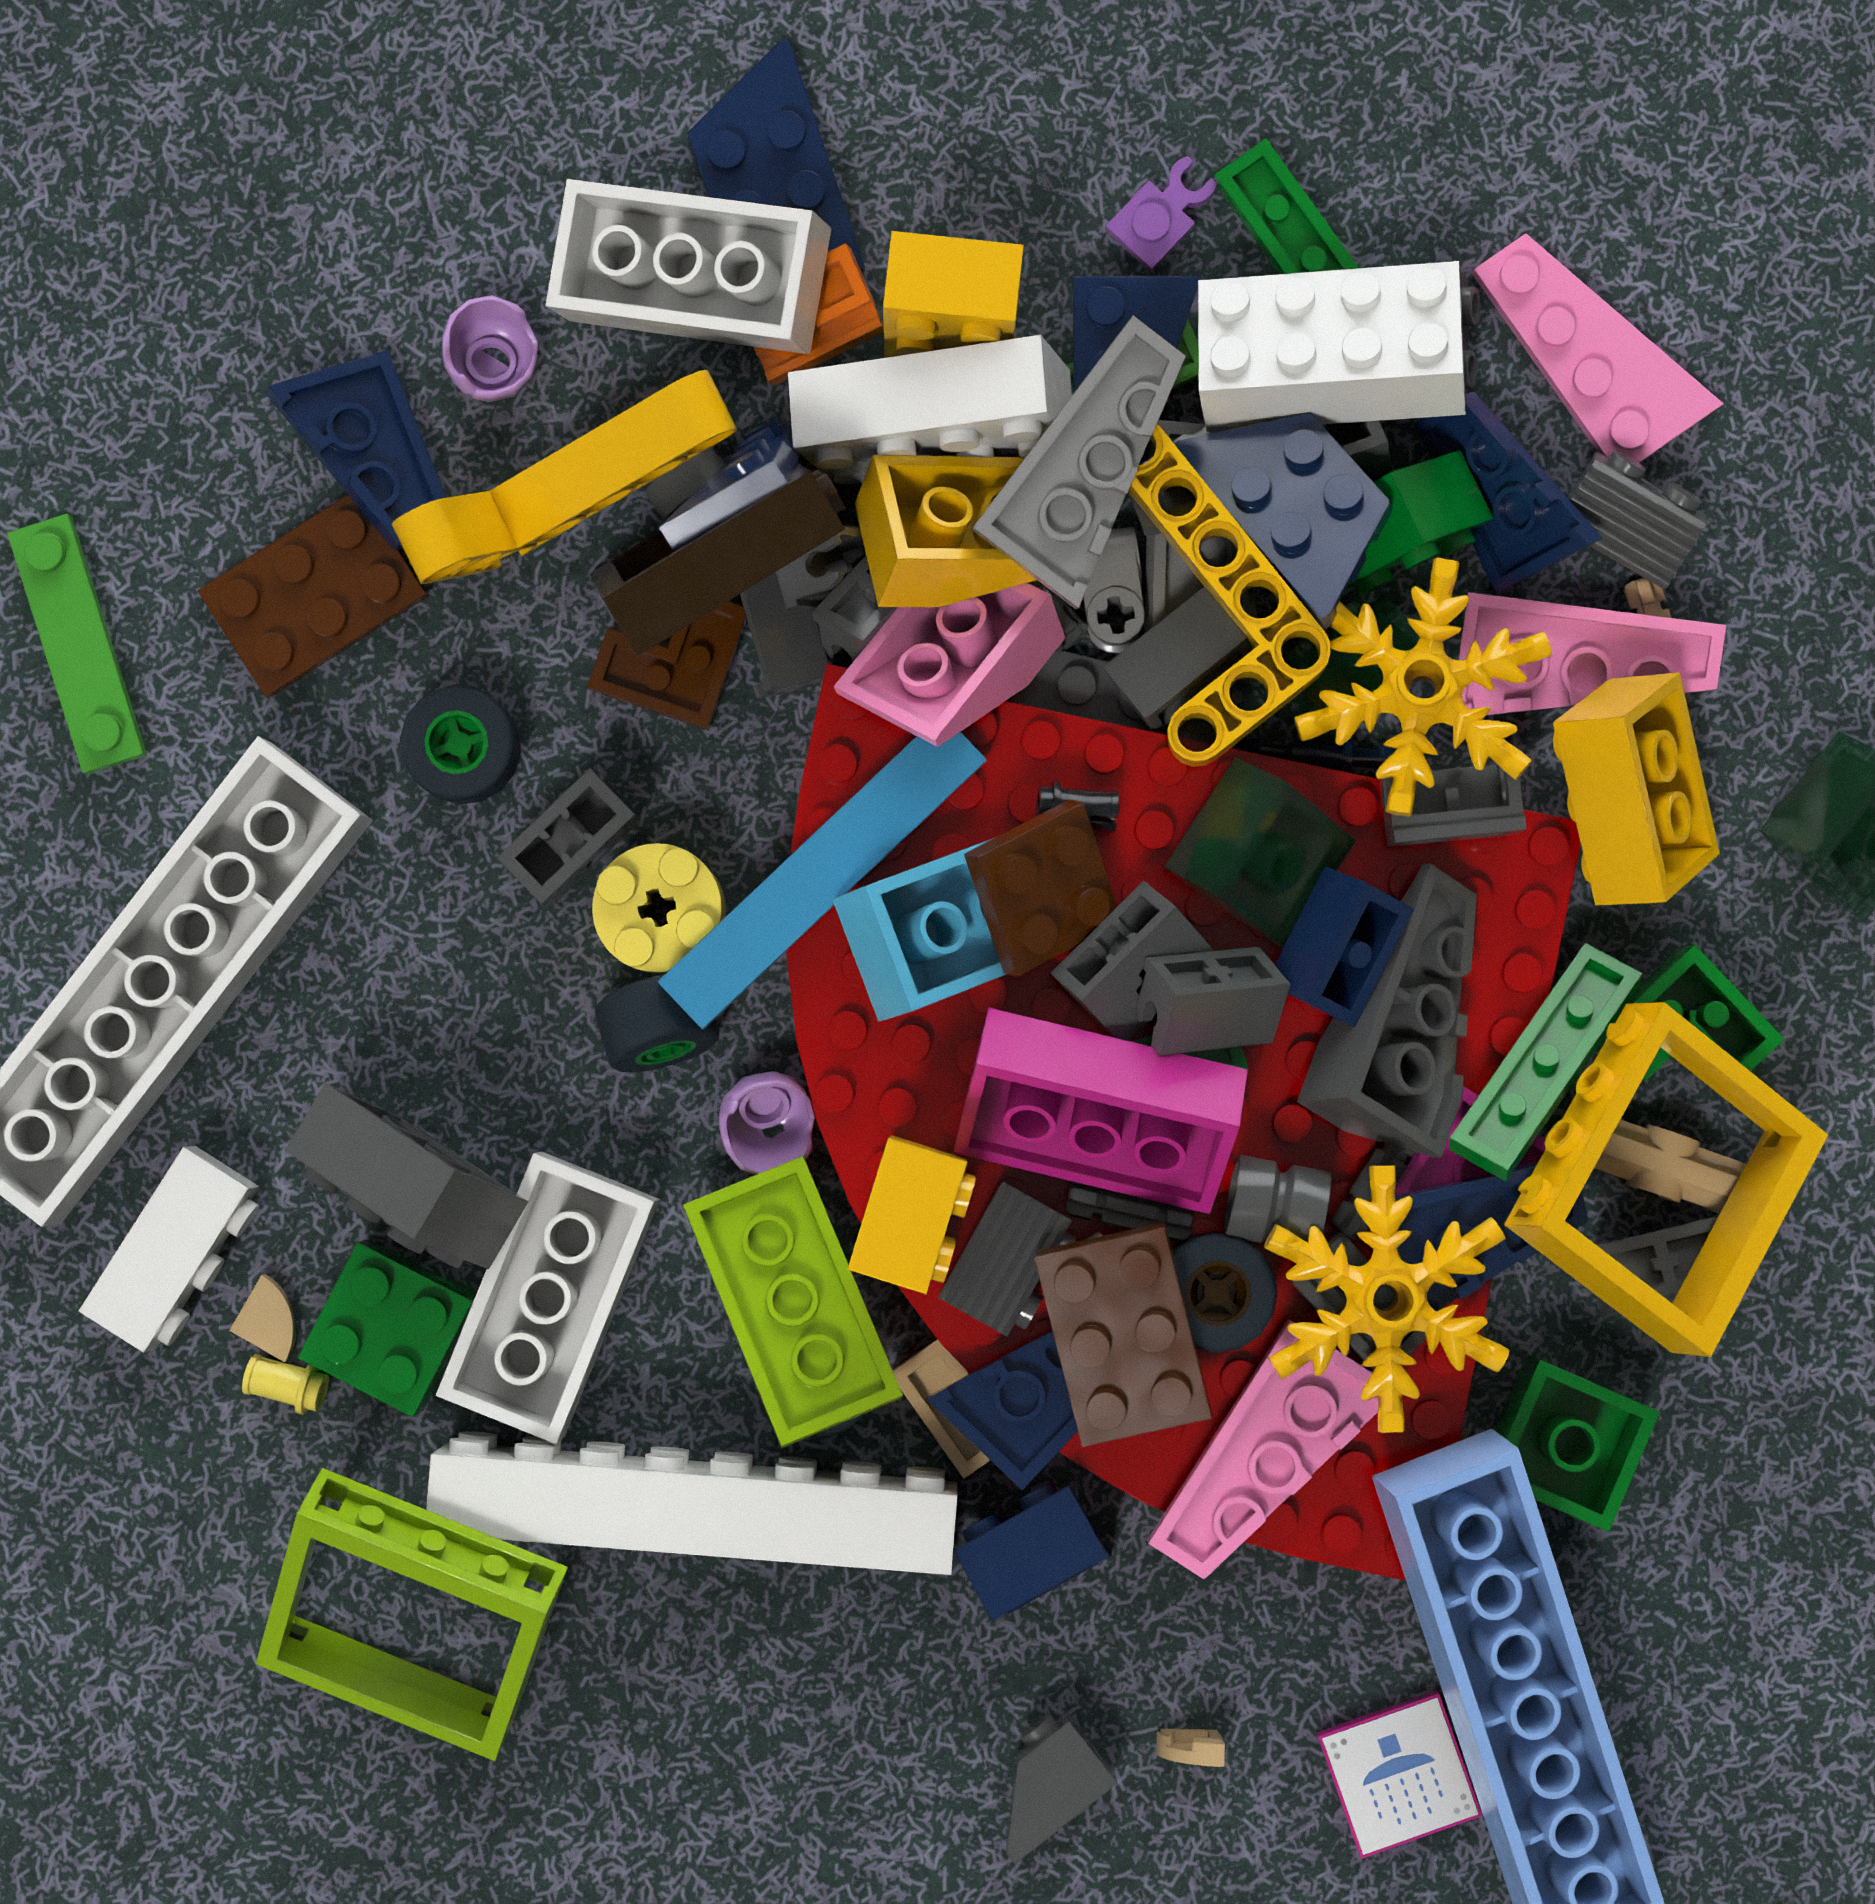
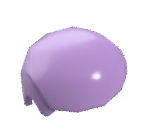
(483, 325)
(761, 1103)

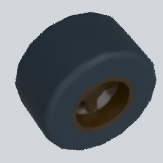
(1231, 1308)

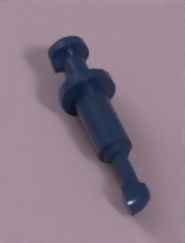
(1323, 753)

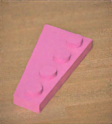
(1596, 361)
(1262, 1456)

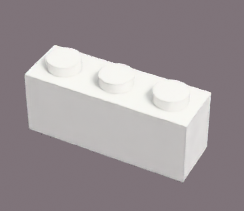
(171, 1250)

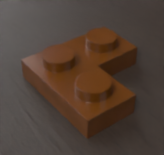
(674, 680)

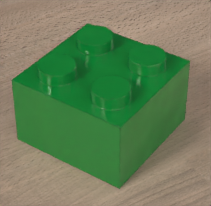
(388, 1327)
(1575, 1440)

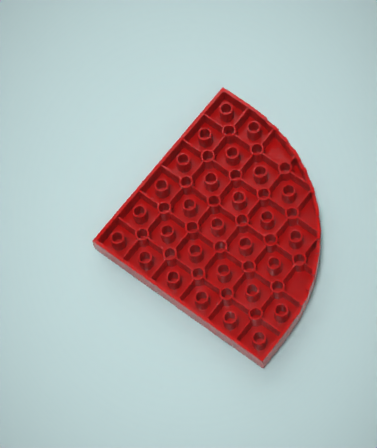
(916, 1068)

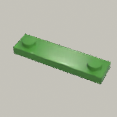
(77, 644)

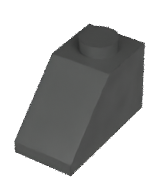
(1053, 1782)

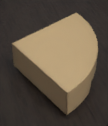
(267, 1319)
(1206, 1744)

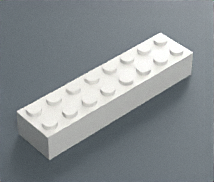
(165, 975)
(696, 1505)

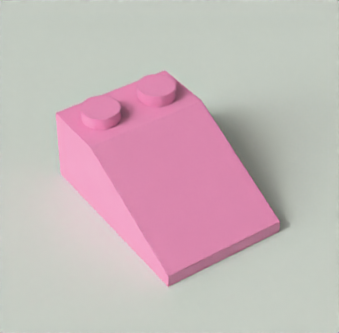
(953, 662)

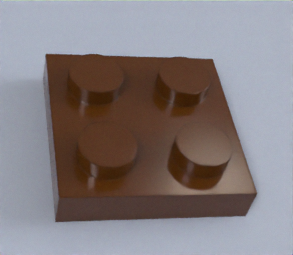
(1041, 886)

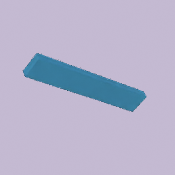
(816, 873)

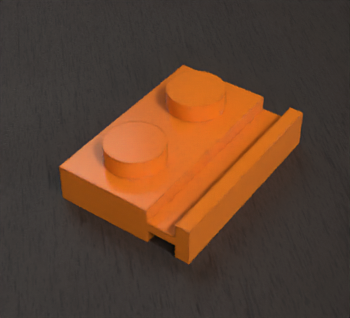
(842, 322)

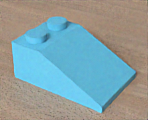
(919, 936)

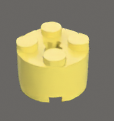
(626, 891)

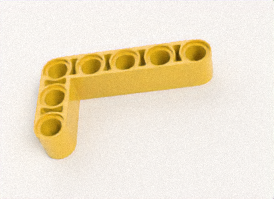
(610, 462)
(1227, 585)

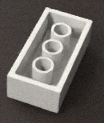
(688, 266)
(1332, 345)
(927, 404)
(548, 1298)

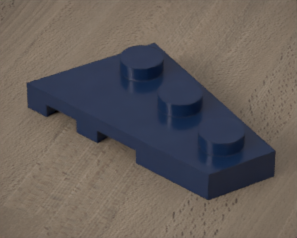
(1014, 1409)

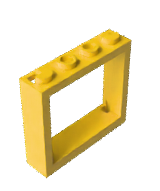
(1743, 1228)

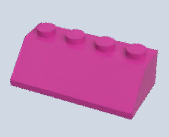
(1101, 1111)

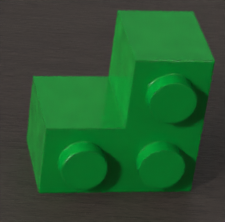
(1430, 516)
(1711, 1004)

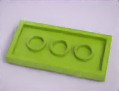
(792, 1301)

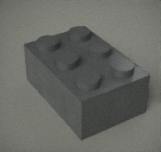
(405, 1179)

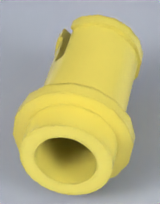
(286, 1383)

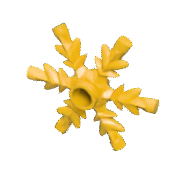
(1429, 664)
(1410, 1305)

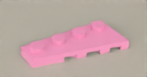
(1586, 651)

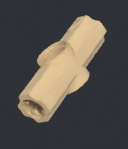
(1669, 1165)

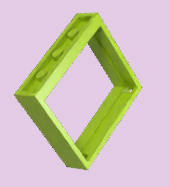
(435, 1554)

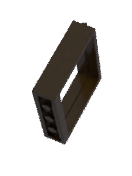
(665, 589)

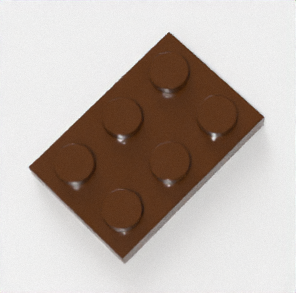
(311, 595)
(1123, 1334)

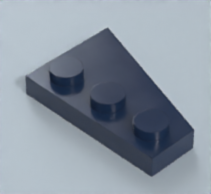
(1108, 302)
(364, 436)
(1531, 515)
(1469, 1204)

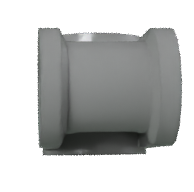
(1116, 584)

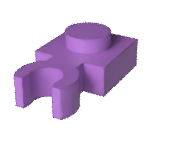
(1156, 219)

